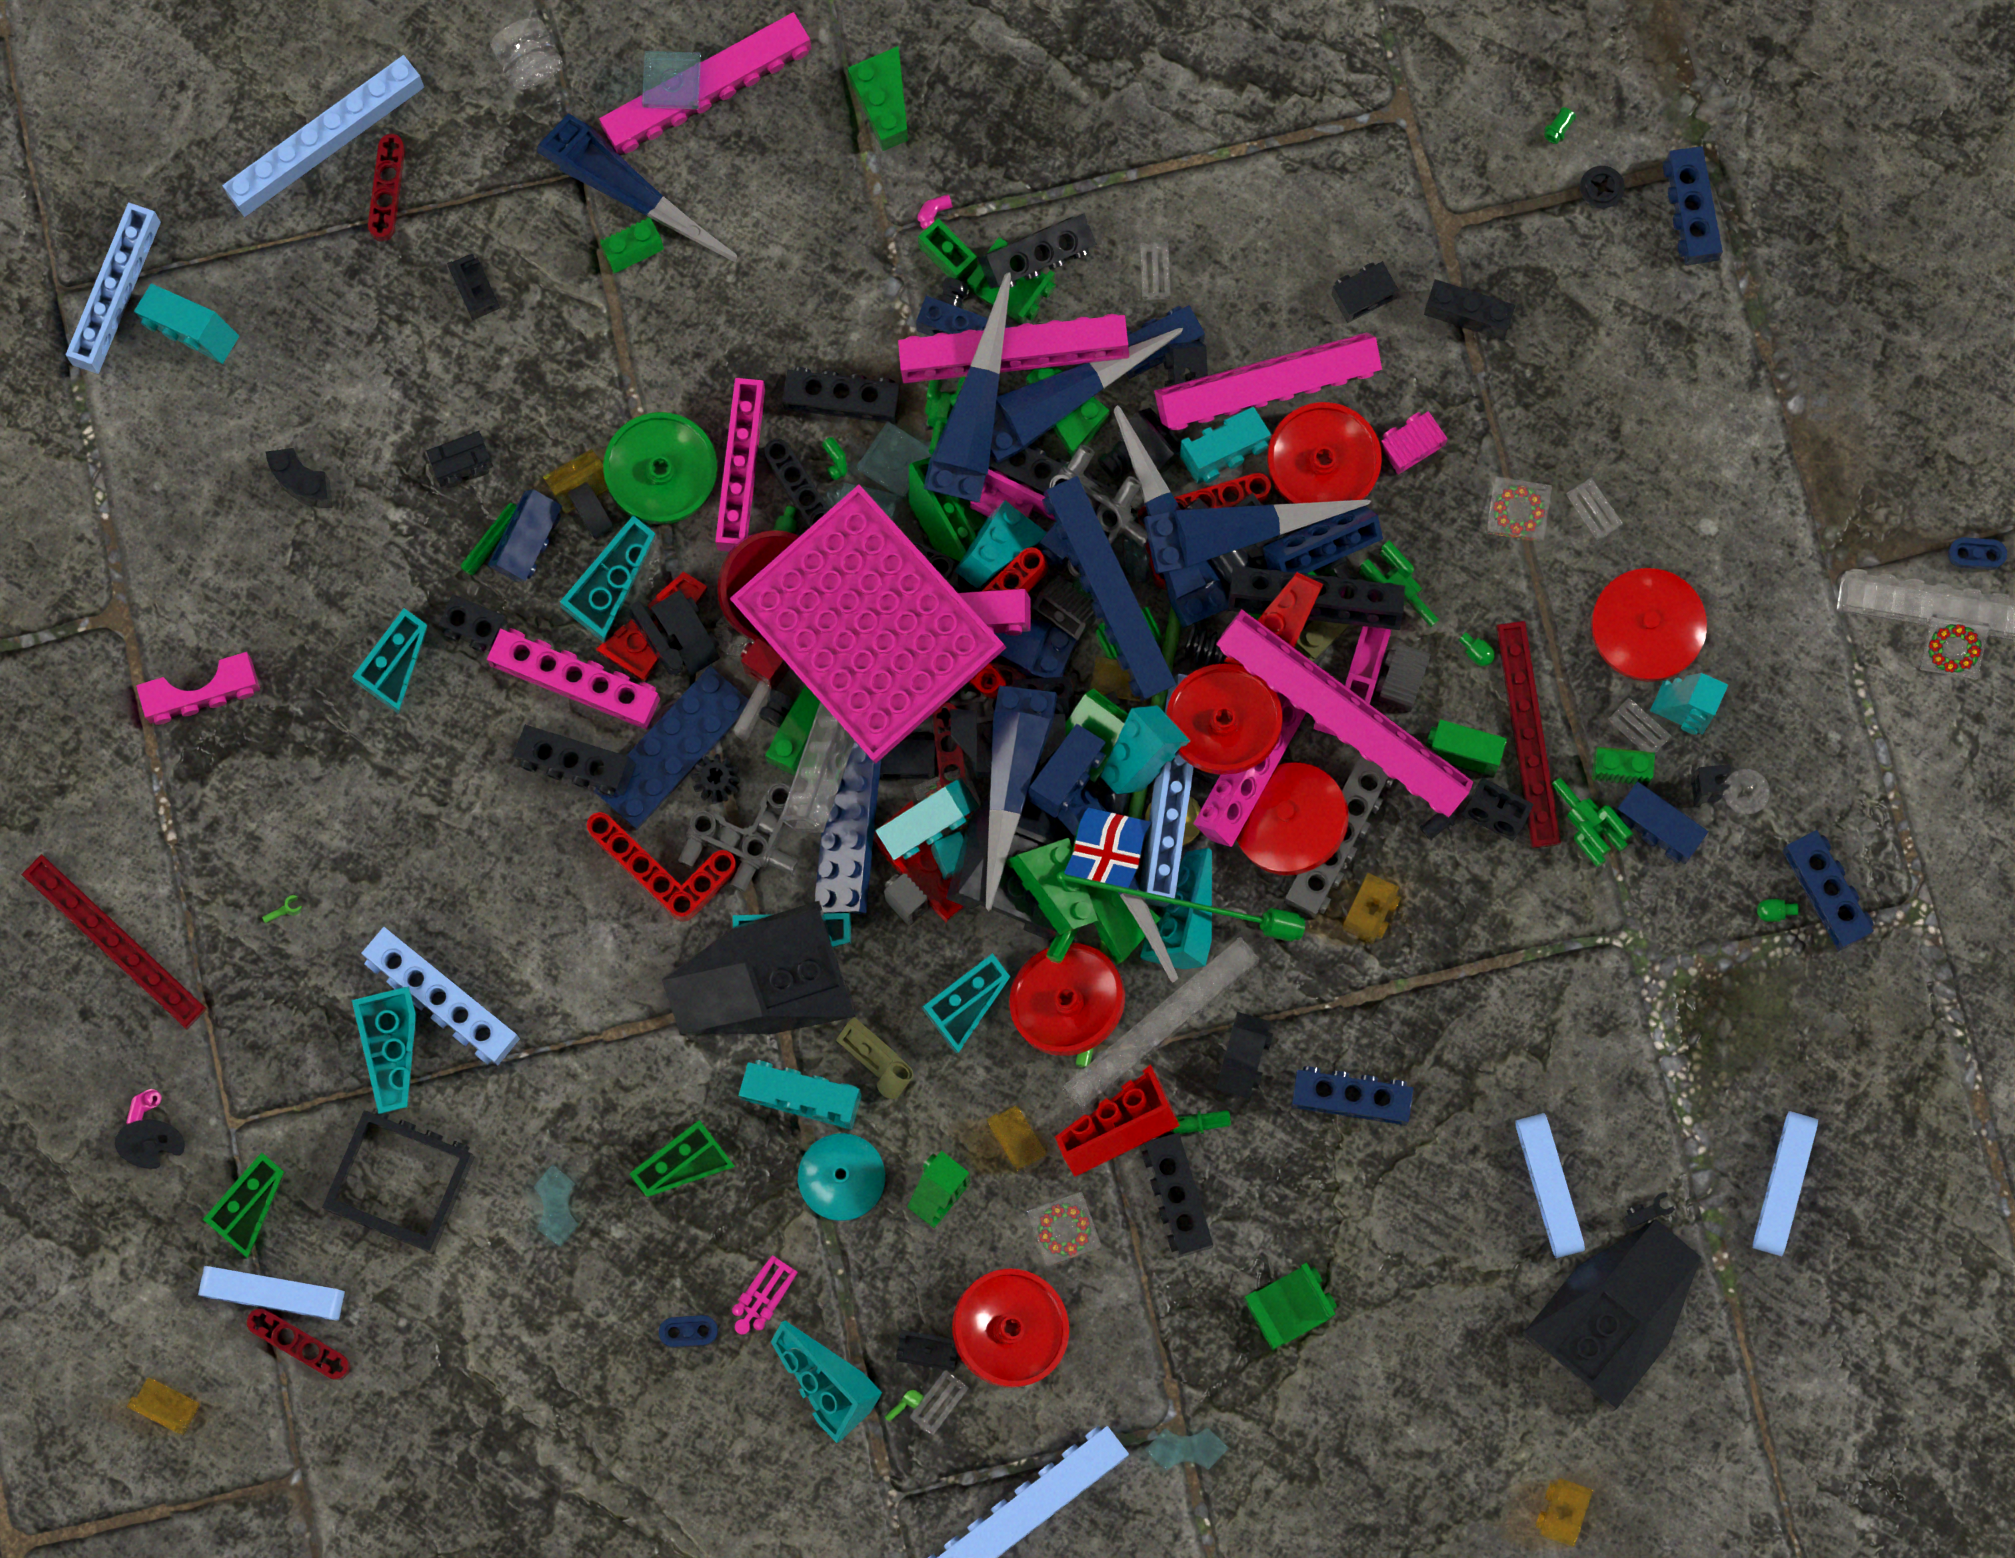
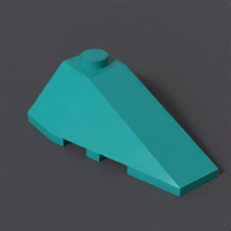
(1184, 929)
(387, 1039)
(833, 1386)

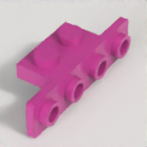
(1000, 488)

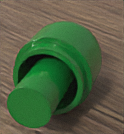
(787, 521)
(1477, 650)
(1775, 910)

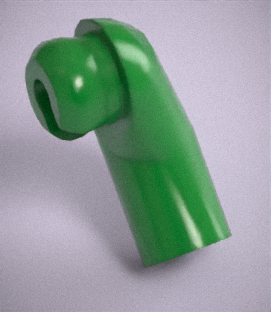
(838, 456)

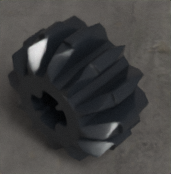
(704, 778)

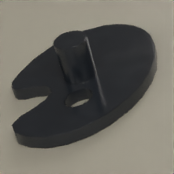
(140, 1143)

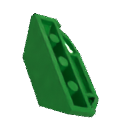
(945, 519)

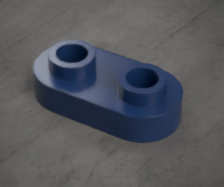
(1976, 553)
(688, 1330)

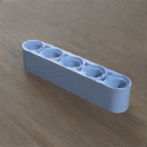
(1785, 1183)
(1550, 1185)
(271, 1293)

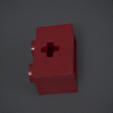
(763, 663)

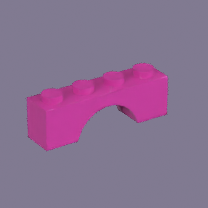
(1367, 661)
(233, 679)

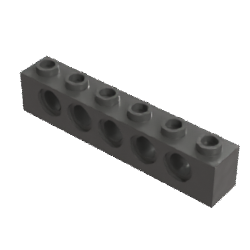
(1300, 895)

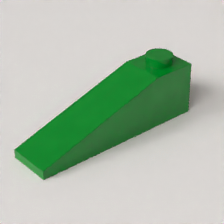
(793, 734)

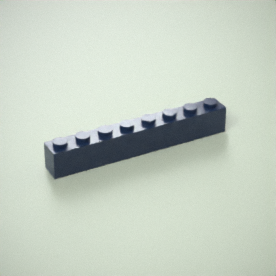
(1109, 589)

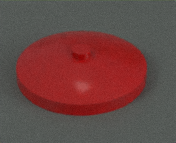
(1324, 455)
(1649, 624)
(1226, 717)
(1295, 821)
(1067, 1003)
(1010, 1328)

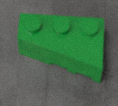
(881, 96)
(1082, 423)
(1116, 923)
(246, 1204)

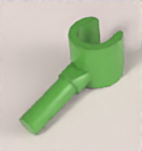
(283, 910)
(911, 1398)

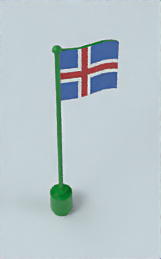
(1109, 854)

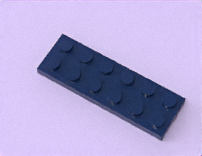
(677, 745)
(848, 838)

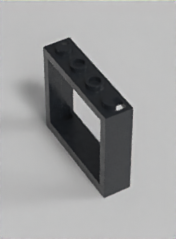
(429, 1139)

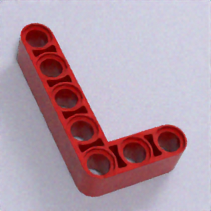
(1214, 496)
(1027, 580)
(657, 873)

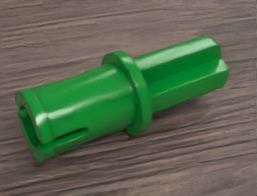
(1201, 1122)

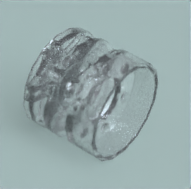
(526, 53)

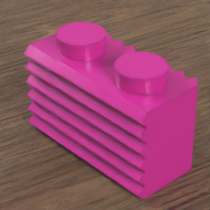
(1412, 442)

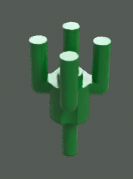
(939, 408)
(1399, 575)
(1593, 823)

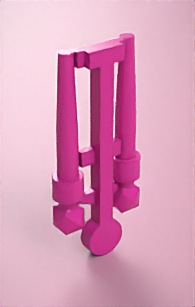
(742, 1326)

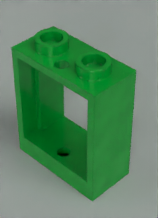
(1467, 747)

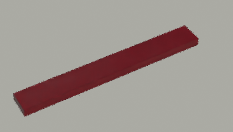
(1528, 733)
(114, 941)

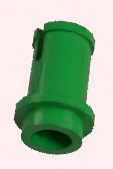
(1555, 132)

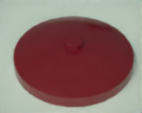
(741, 566)

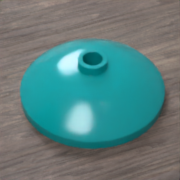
(847, 1197)

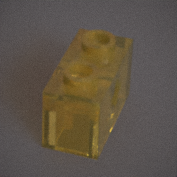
(1372, 891)
(1576, 1501)

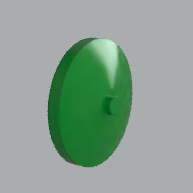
(660, 468)

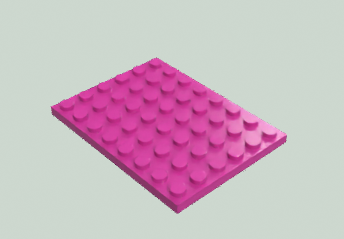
(867, 623)

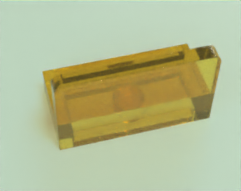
(574, 473)
(1110, 677)
(1016, 1138)
(164, 1406)

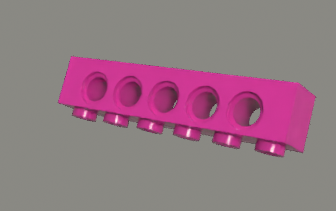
(740, 463)
(637, 712)
(1237, 793)

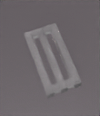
(1154, 247)
(1602, 502)
(750, 714)
(1614, 719)
(953, 1382)

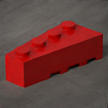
(1118, 1124)

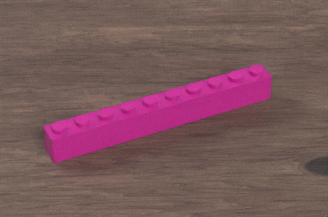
(1344, 713)

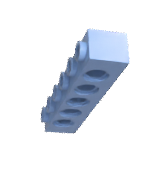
(113, 288)
(501, 1038)

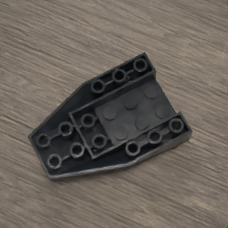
(969, 878)
(762, 978)
(1617, 1311)

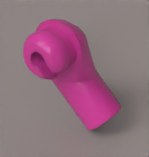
(930, 209)
(143, 1103)

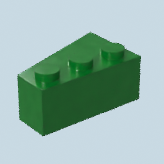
(1064, 903)
(681, 1161)
(938, 1188)

